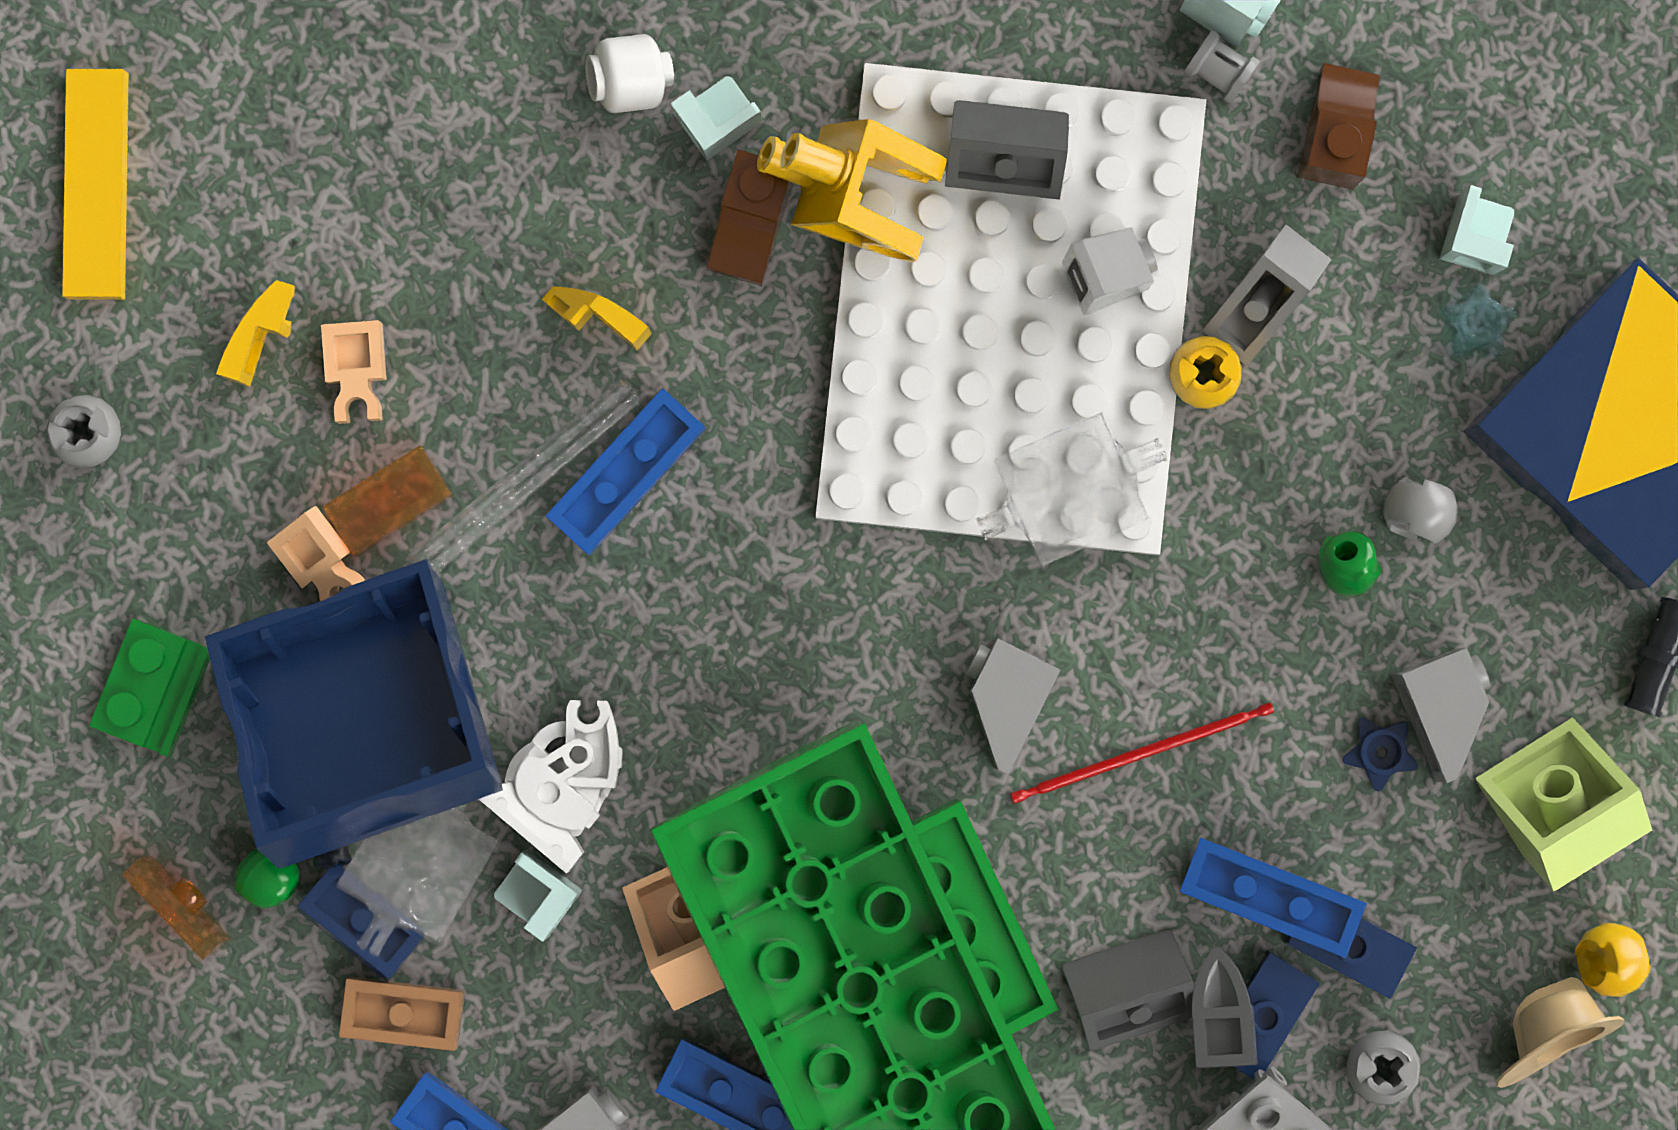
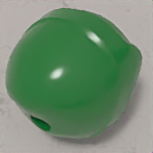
(1348, 564)
(263, 883)

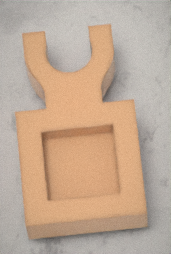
(354, 359)
(314, 554)

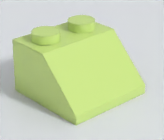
(1565, 803)

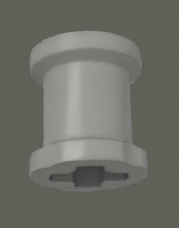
(1221, 66)

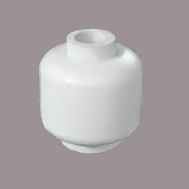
(628, 73)

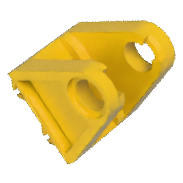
(831, 180)

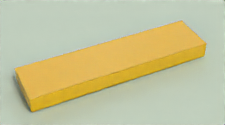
(95, 184)

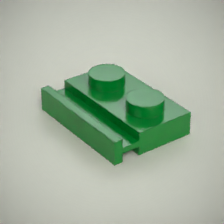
(151, 687)

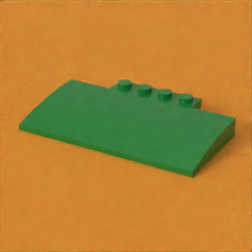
(862, 945)

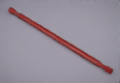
(1142, 753)

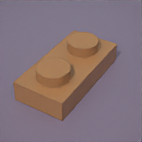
(402, 1013)

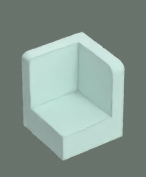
(716, 116)
(1478, 233)
(537, 894)

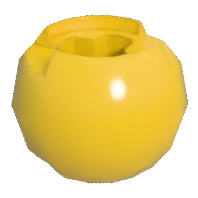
(1227, 372)
(1612, 959)

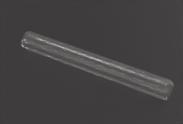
(527, 477)

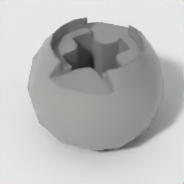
(66, 442)
(1420, 510)
(1405, 1067)

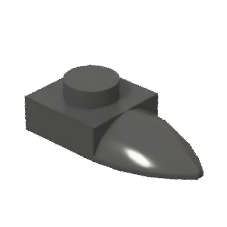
(1222, 1015)

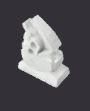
(561, 792)

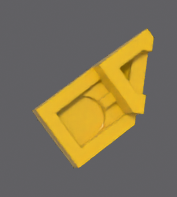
(579, 305)
(247, 341)

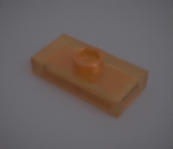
(387, 501)
(178, 905)

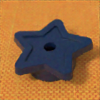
(1396, 758)

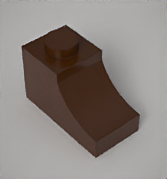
(1340, 127)
(748, 221)

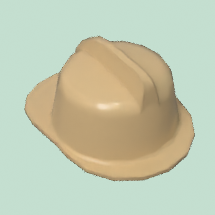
(1554, 1023)

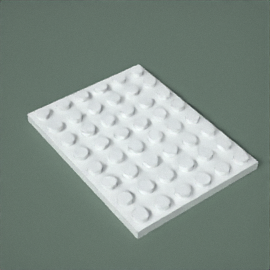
(983, 332)

